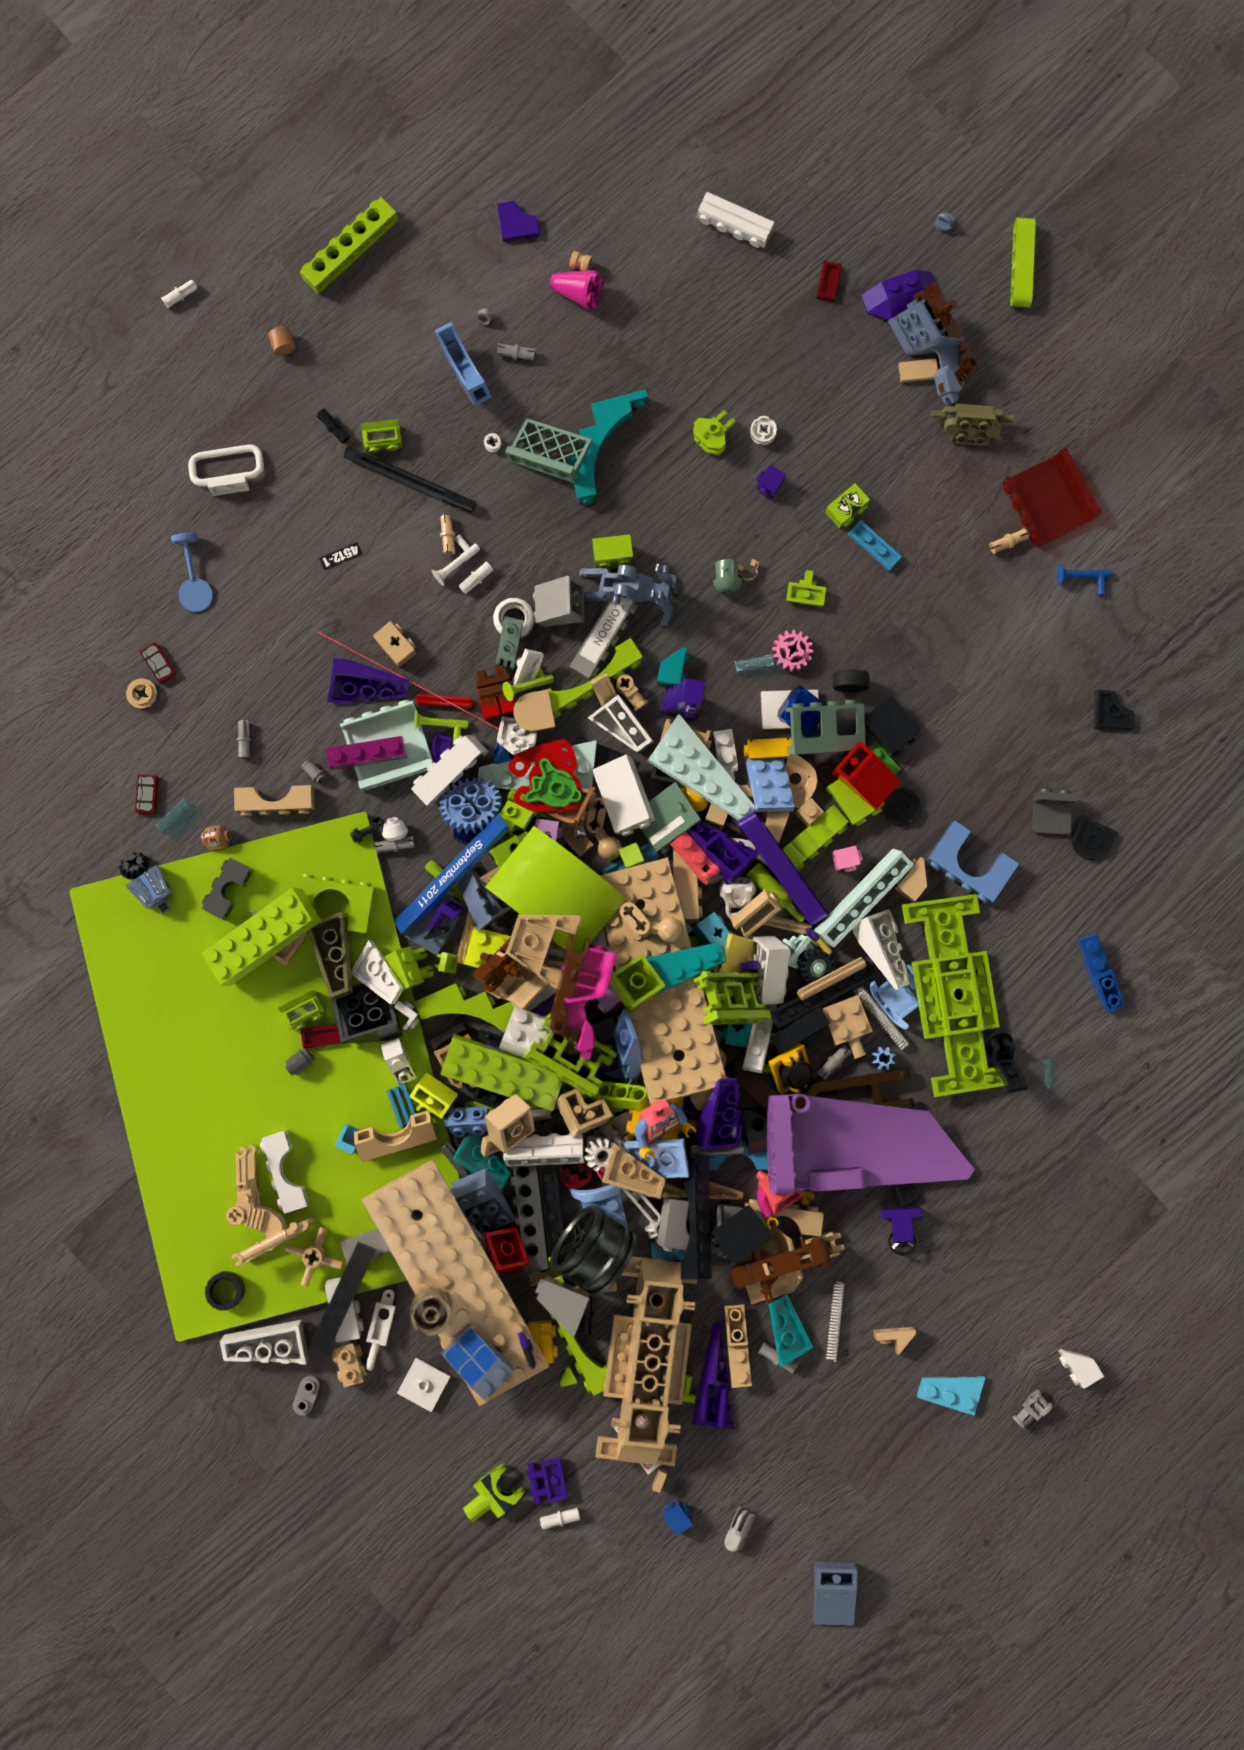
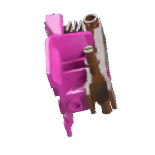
(578, 984)

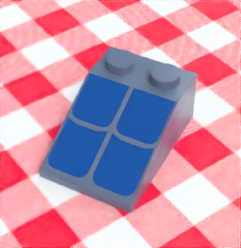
(478, 1362)

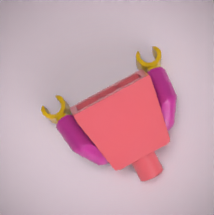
(776, 1203)

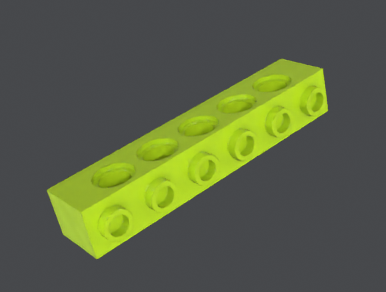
(347, 255)

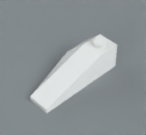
(879, 940)

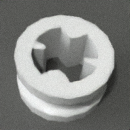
(495, 437)

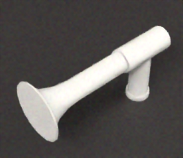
(469, 552)

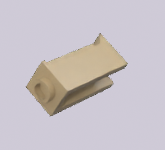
(756, 912)

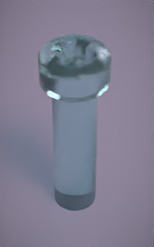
(1048, 1063)

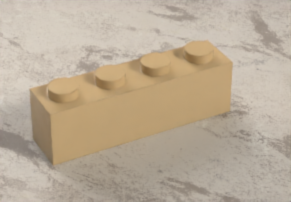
(687, 890)

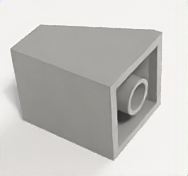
(559, 602)
(563, 1302)

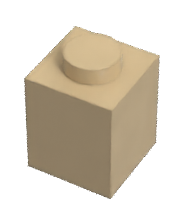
(809, 812)

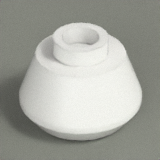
(394, 829)

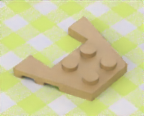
(532, 939)

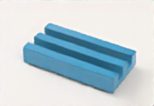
(394, 1105)

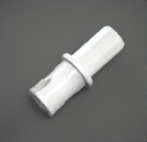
(179, 293)
(476, 577)
(560, 1518)

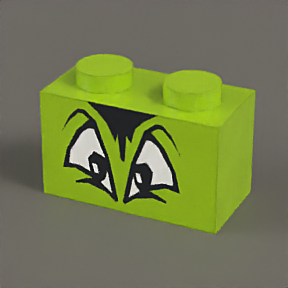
(847, 506)

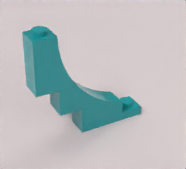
(607, 417)

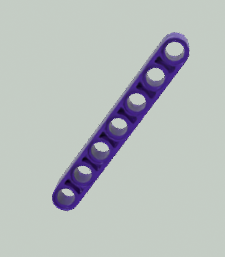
(783, 868)

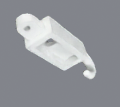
(379, 1328)

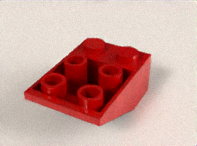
(866, 775)

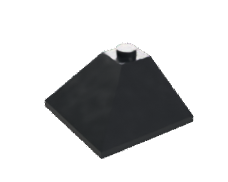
(366, 1017)

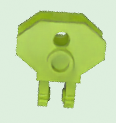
(711, 433)

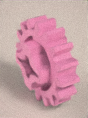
(785, 647)

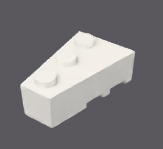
(622, 723)
(773, 970)

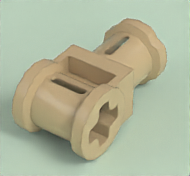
(631, 693)

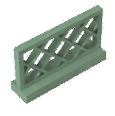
(539, 461)

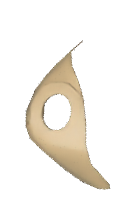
(805, 789)

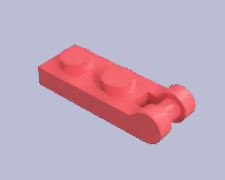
(695, 857)

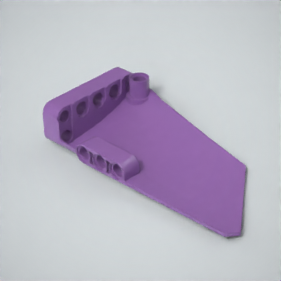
(855, 1146)

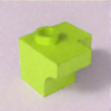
(516, 817)

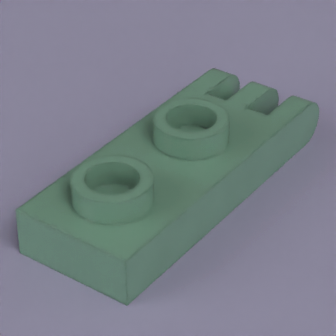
(509, 642)

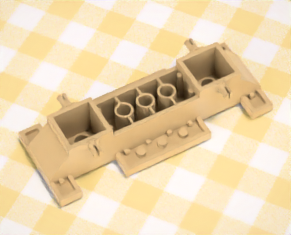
(648, 1364)

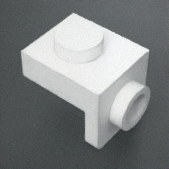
(407, 1009)

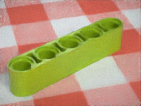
(1023, 262)
(614, 1093)

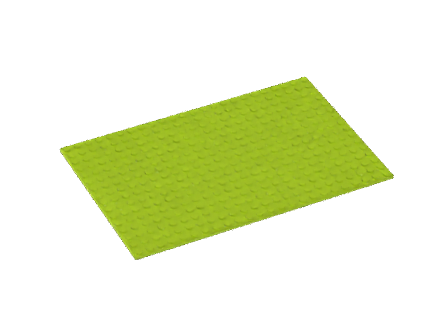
(208, 1074)

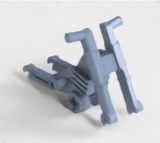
(634, 586)

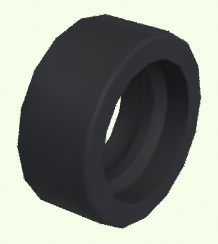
(851, 680)
(209, 1290)

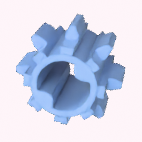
(881, 1064)

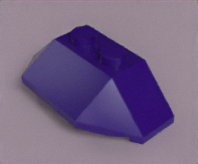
(893, 295)

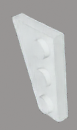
(377, 974)

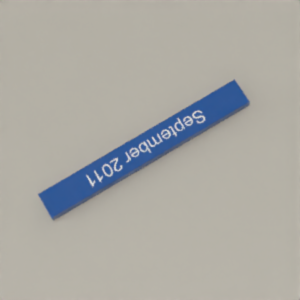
(451, 874)

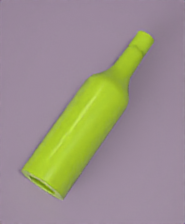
(764, 879)

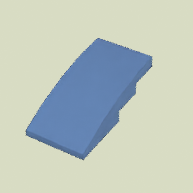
(627, 1049)

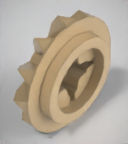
(140, 685)

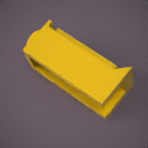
(767, 748)

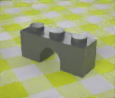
(216, 901)

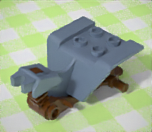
(930, 329)

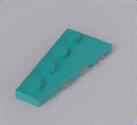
(685, 964)

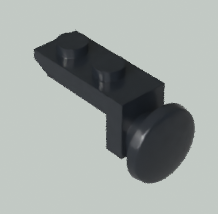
(1002, 1050)

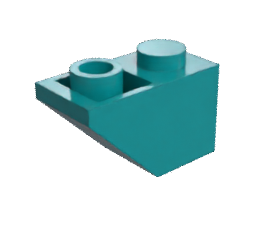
(671, 668)

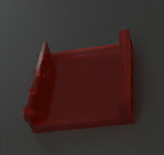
(1051, 498)

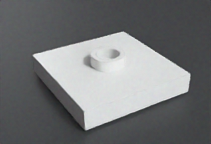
(423, 1384)

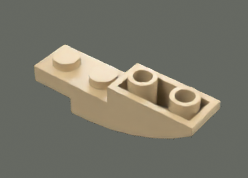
(737, 1346)

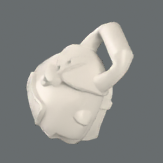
(737, 893)

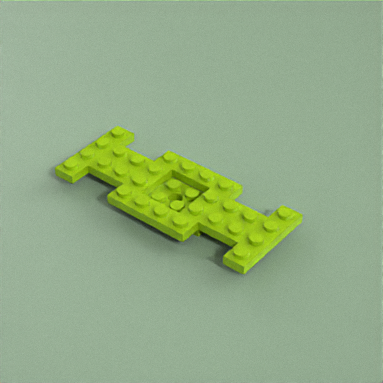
(954, 969)

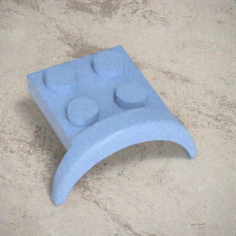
(898, 1002)
(606, 1199)

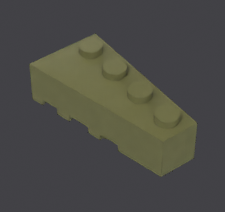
(332, 952)

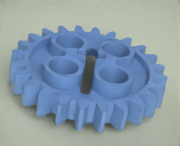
(462, 814)

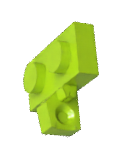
(806, 591)

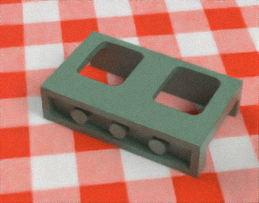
(829, 739)

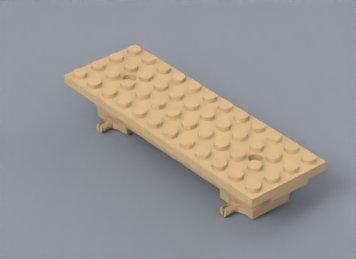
(674, 1043)
(442, 1252)

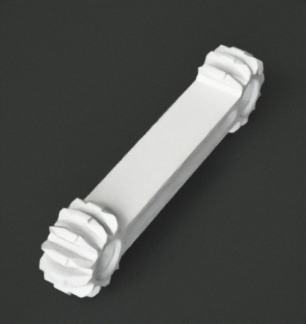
(592, 1160)

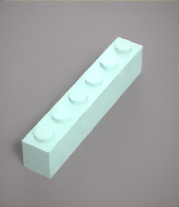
(863, 897)

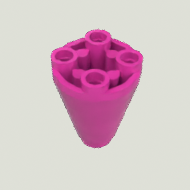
(579, 286)

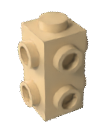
(351, 1369)

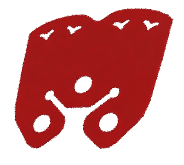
(557, 758)

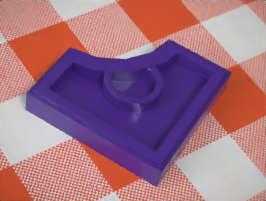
(516, 223)

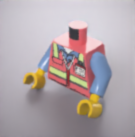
(658, 1121)

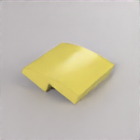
(737, 951)

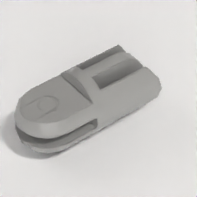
(739, 1530)

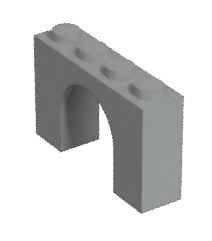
(672, 1226)

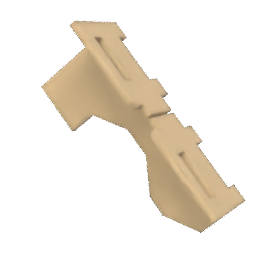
(536, 1276)

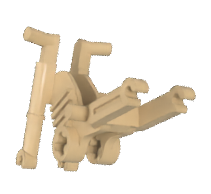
(249, 1210)

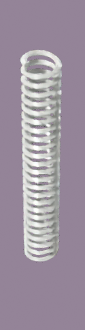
(869, 1000)
(838, 1318)

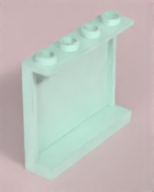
(386, 724)

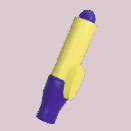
(818, 942)

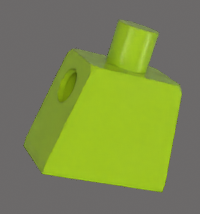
(501, 850)

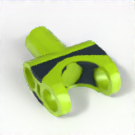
(492, 1496)

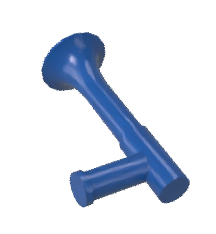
(1099, 574)

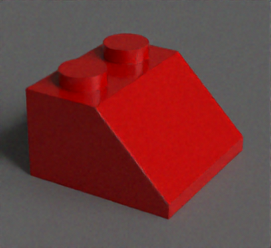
(506, 1251)

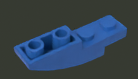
(1100, 973)

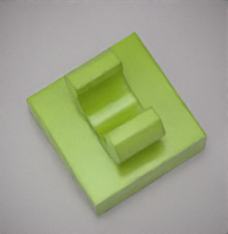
(447, 963)

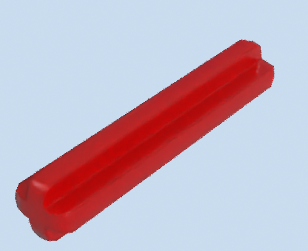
(432, 700)

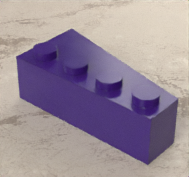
(684, 699)

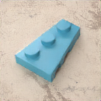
(952, 1392)

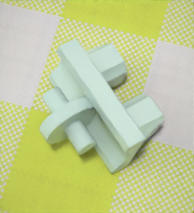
(797, 946)

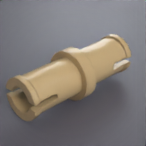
(447, 535)
(1009, 541)

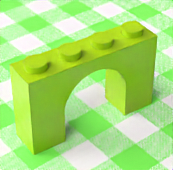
(360, 898)

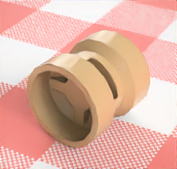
(580, 262)

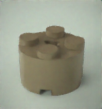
(432, 1300)

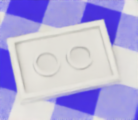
(770, 704)

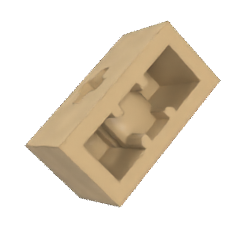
(385, 639)

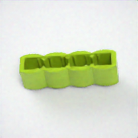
(815, 836)

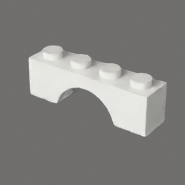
(290, 1195)

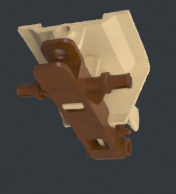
(510, 979)
(776, 1266)

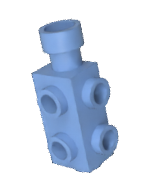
(467, 1120)

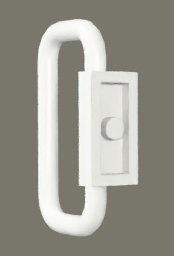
(228, 483)

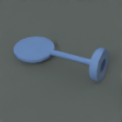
(194, 593)

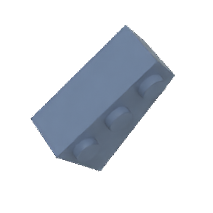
(482, 903)

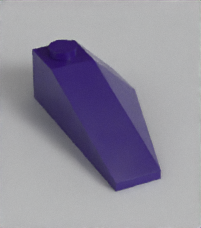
(359, 682)
(720, 1119)

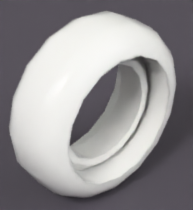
(517, 603)

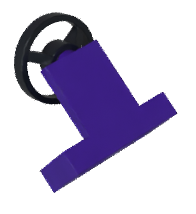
(446, 908)
(901, 1227)

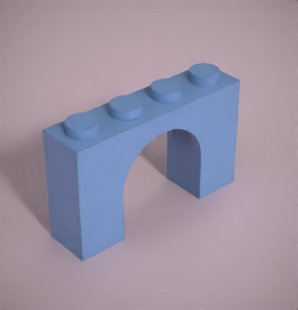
(945, 858)

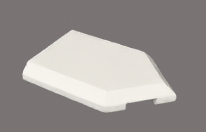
(514, 737)

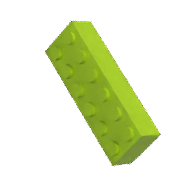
(261, 936)
(500, 1072)

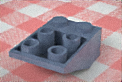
(482, 1201)
(835, 1593)

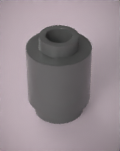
(299, 1062)

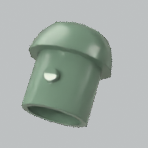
(727, 577)

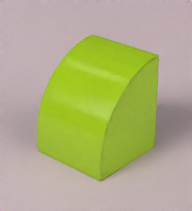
(631, 856)

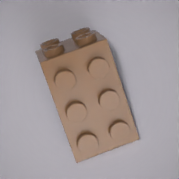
(577, 816)

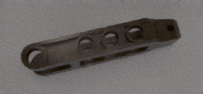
(873, 1079)

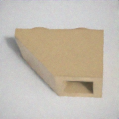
(914, 881)

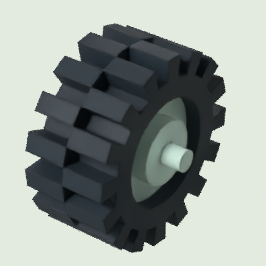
(814, 965)

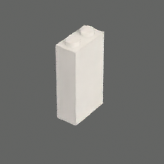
(624, 795)

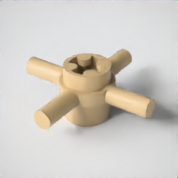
(321, 1254)

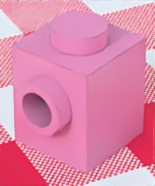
(847, 859)

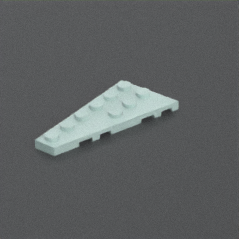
(694, 766)

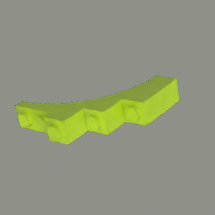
(452, 1001)

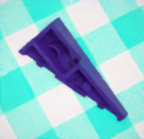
(726, 853)
(712, 1401)

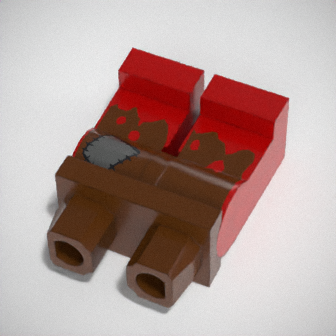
(492, 688)

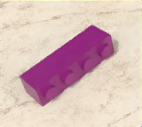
(366, 753)

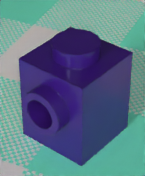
(770, 481)

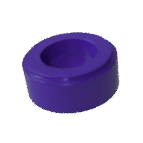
(749, 966)

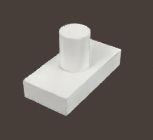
(527, 666)

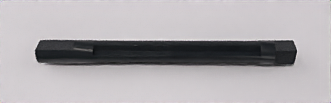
(409, 479)

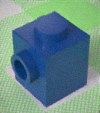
(677, 1517)

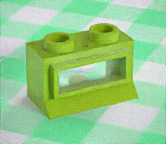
(382, 436)
(302, 1009)

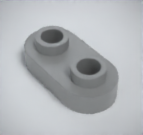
(306, 1395)

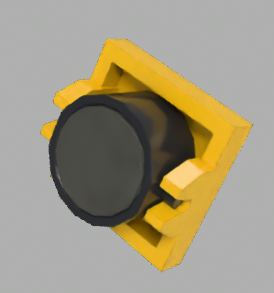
(791, 1069)

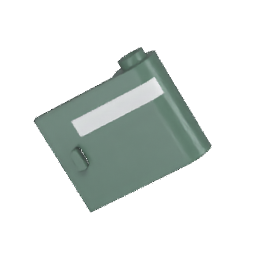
(672, 818)

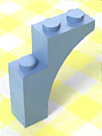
(462, 365)

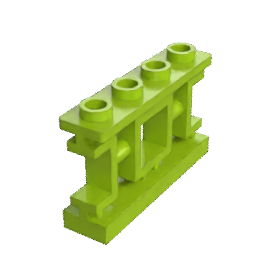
(743, 995)
(565, 1070)

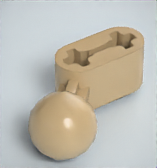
(608, 846)
(668, 929)

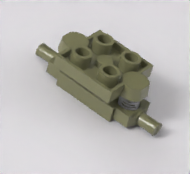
(971, 423)

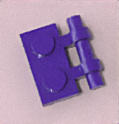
(553, 1478)

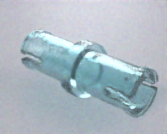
(754, 663)
(172, 816)

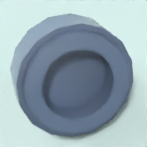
(944, 222)

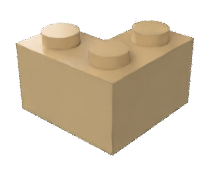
(580, 1117)

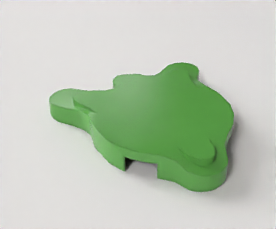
(553, 788)

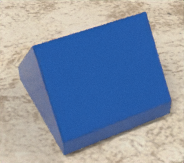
(501, 754)

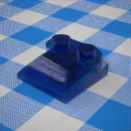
(809, 719)

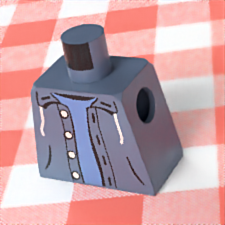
(152, 889)

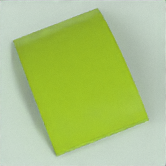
(552, 881)

